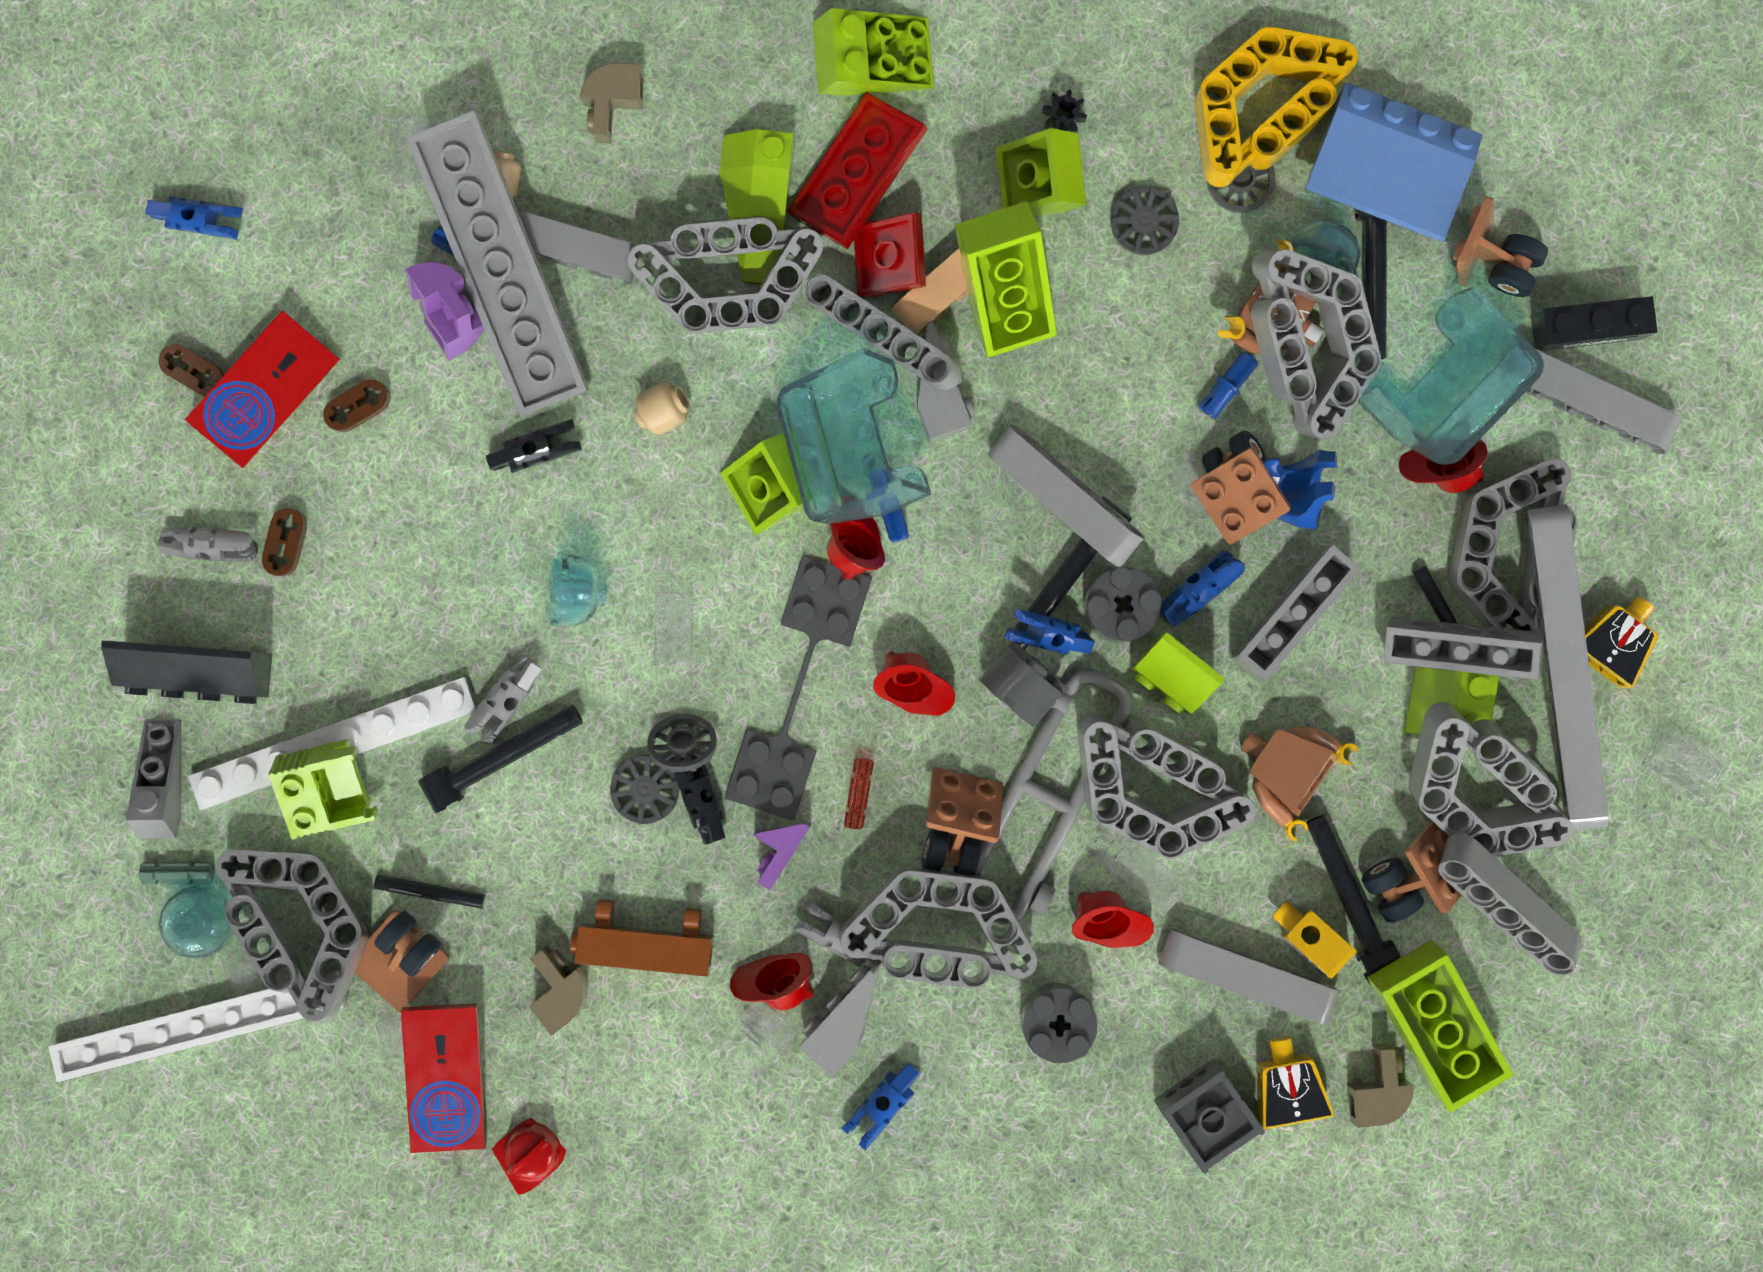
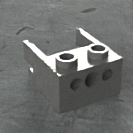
(1208, 1115)

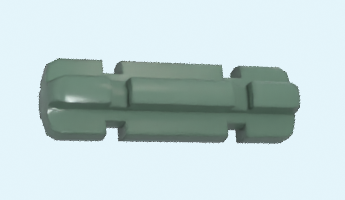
(176, 872)

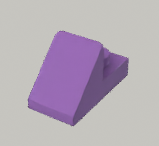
(785, 841)

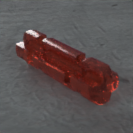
(858, 793)

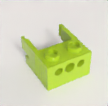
(320, 789)

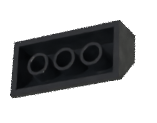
(189, 670)

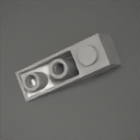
(942, 411)
(156, 785)
(840, 1031)

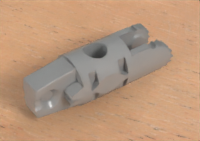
(207, 544)
(503, 699)
(830, 938)

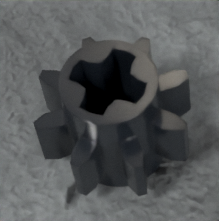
(1066, 103)

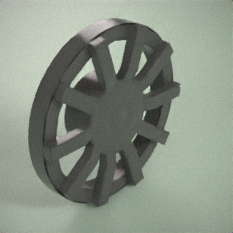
(1243, 184)
(1144, 220)
(682, 743)
(643, 790)

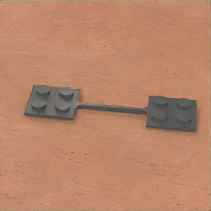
(771, 768)

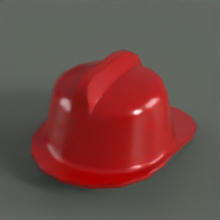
(1448, 477)
(855, 547)
(913, 686)
(1109, 922)
(776, 979)
(529, 1155)

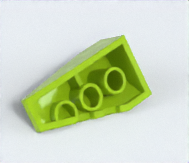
(757, 183)

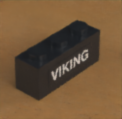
(1594, 323)

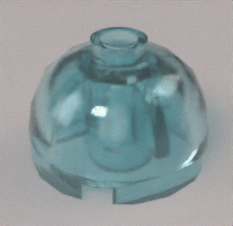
(1328, 243)
(574, 591)
(195, 922)

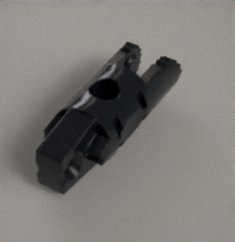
(516, 450)
(704, 811)

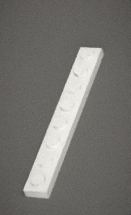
(364, 730)
(176, 1031)

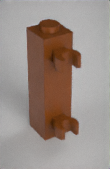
(643, 948)

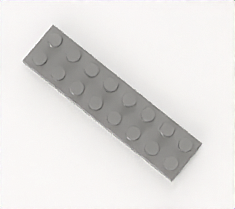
(497, 263)

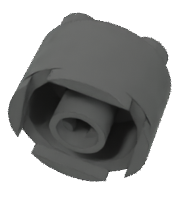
(1142, 598)
(1023, 684)
(1072, 1039)

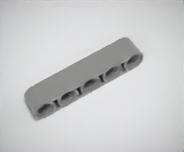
(578, 247)
(871, 320)
(1605, 405)
(1066, 495)
(1510, 904)
(1249, 977)

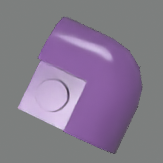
(445, 306)

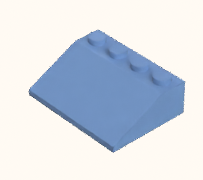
(1393, 161)

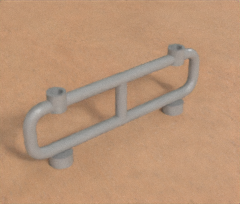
(1035, 892)

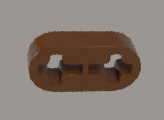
(196, 364)
(353, 398)
(275, 540)

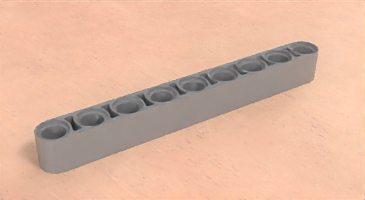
(1568, 666)

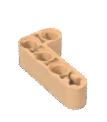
(931, 302)

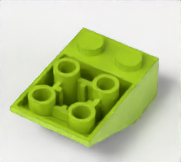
(871, 53)

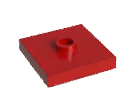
(890, 256)

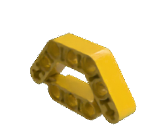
(1322, 80)

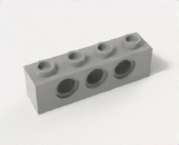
(1295, 613)
(1464, 648)

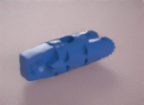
(179, 211)
(1201, 588)
(1050, 633)
(896, 1090)

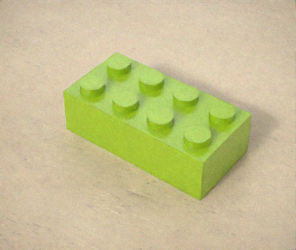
(1007, 278)
(1440, 1026)

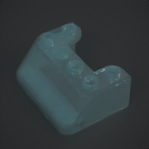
(1465, 388)
(838, 442)

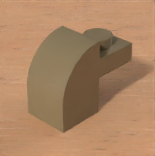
(609, 88)
(567, 992)
(1382, 1100)

